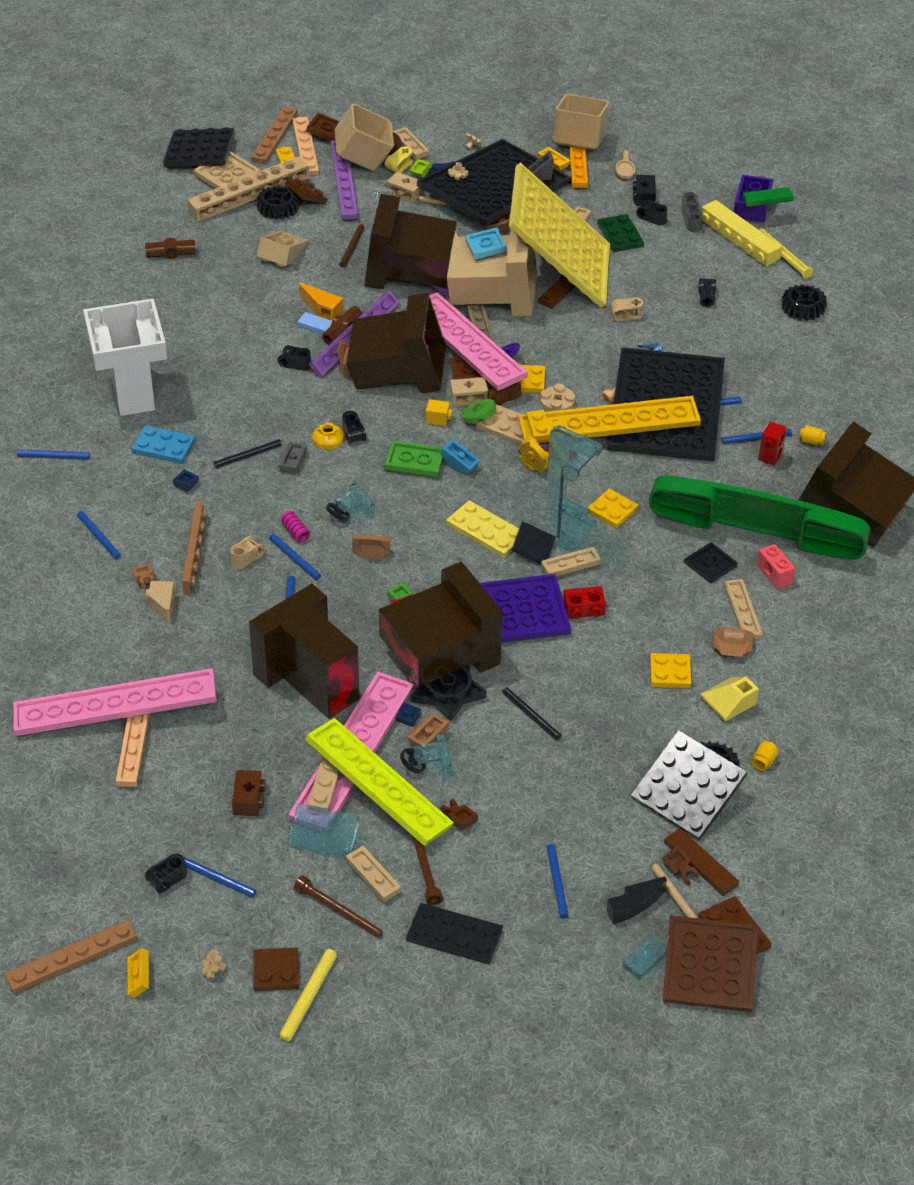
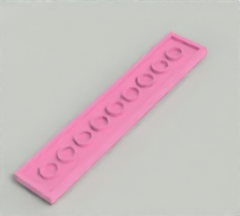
(476, 347)
(114, 702)
(370, 724)

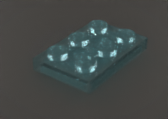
(323, 830)

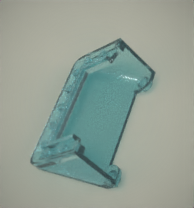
(566, 458)

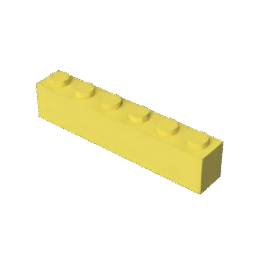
(741, 233)

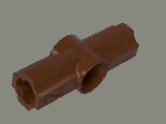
(170, 248)
(340, 323)

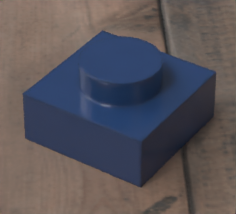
(186, 480)
(408, 714)

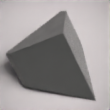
(543, 167)

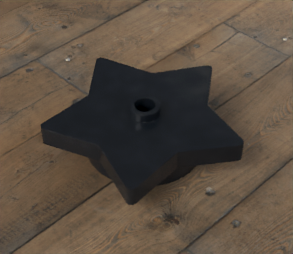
(450, 692)

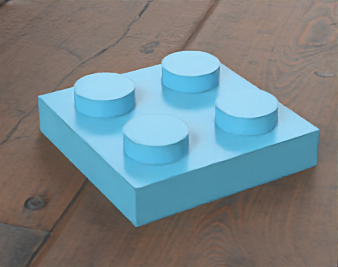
(486, 243)

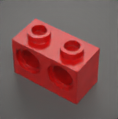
(772, 443)
(584, 602)

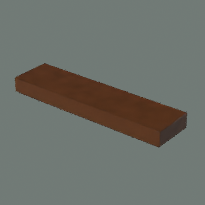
(703, 862)

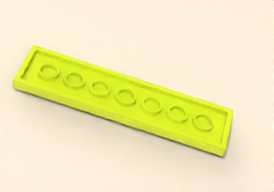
(379, 781)

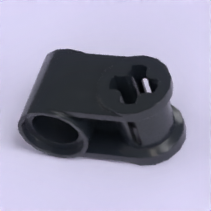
(654, 212)
(297, 358)
(353, 427)
(167, 873)

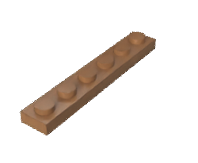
(274, 135)
(193, 550)
(70, 956)

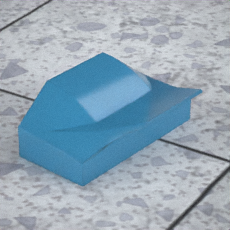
(459, 457)

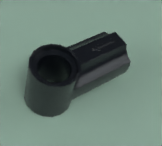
(707, 291)

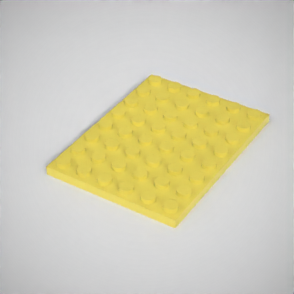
(559, 235)

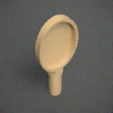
(624, 168)

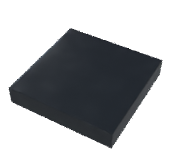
(533, 543)
(710, 562)

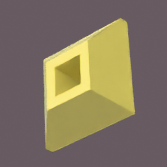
(731, 697)

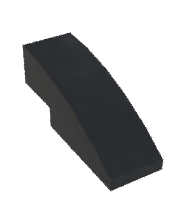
(635, 899)

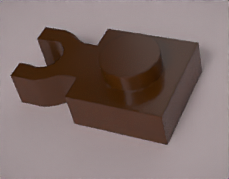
(461, 816)
(679, 863)

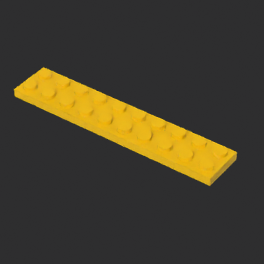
(624, 417)

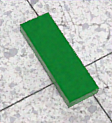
(768, 196)

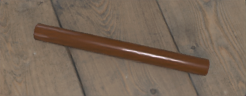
(351, 246)

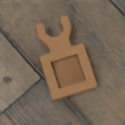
(143, 574)

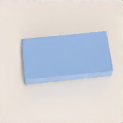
(314, 323)

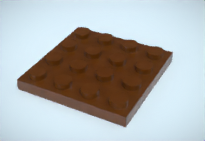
(710, 963)

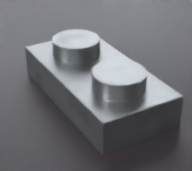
(292, 457)

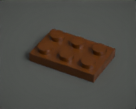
(733, 911)

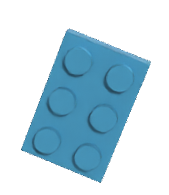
(163, 444)

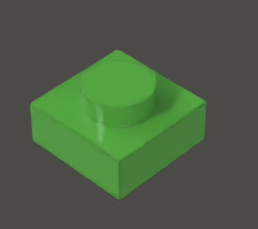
(399, 592)

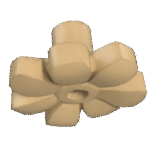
(472, 140)
(458, 171)
(212, 964)

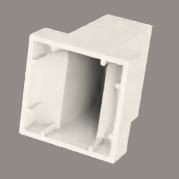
(125, 342)

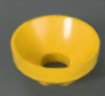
(328, 440)

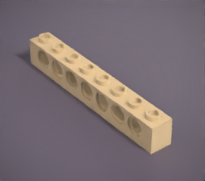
(246, 188)

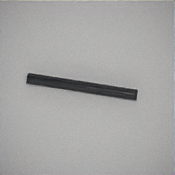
(248, 453)
(531, 713)

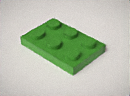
(414, 459)

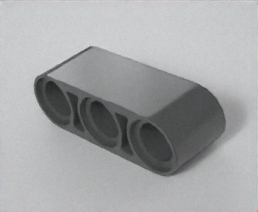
(691, 212)

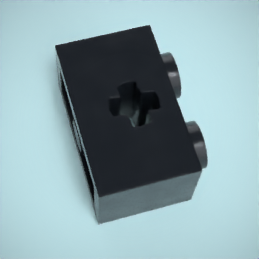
(644, 189)

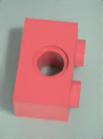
(776, 566)

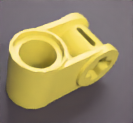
(399, 160)

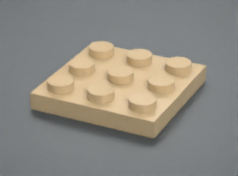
(223, 174)

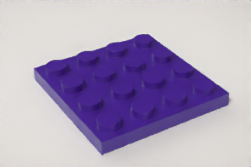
(530, 607)

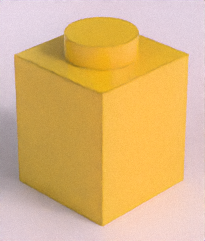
(438, 412)

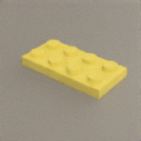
(484, 528)

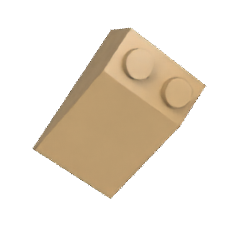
(280, 248)

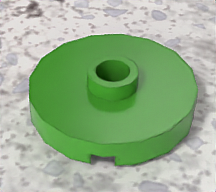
(479, 410)

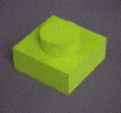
(420, 168)

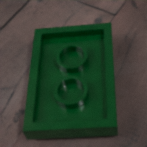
(620, 232)

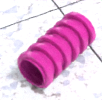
(295, 526)

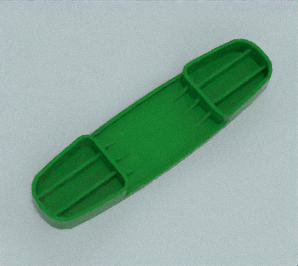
(814, 526)

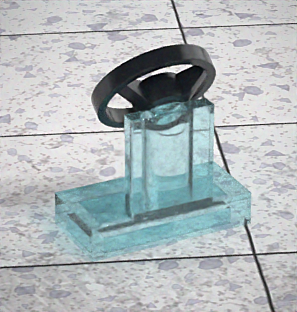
(351, 500)
(429, 753)

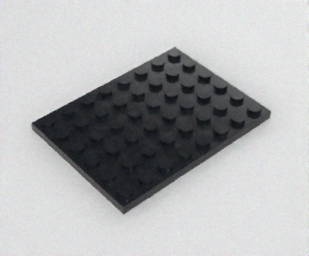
(489, 184)
(665, 375)

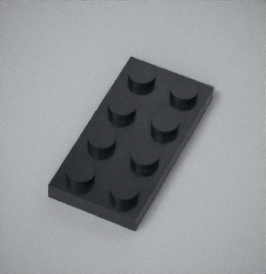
(454, 933)

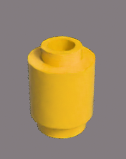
(813, 435)
(764, 756)

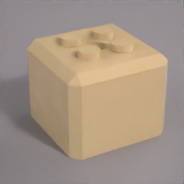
(580, 121)
(363, 137)

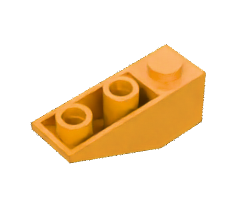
(321, 302)

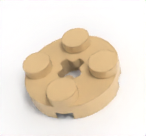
(550, 395)

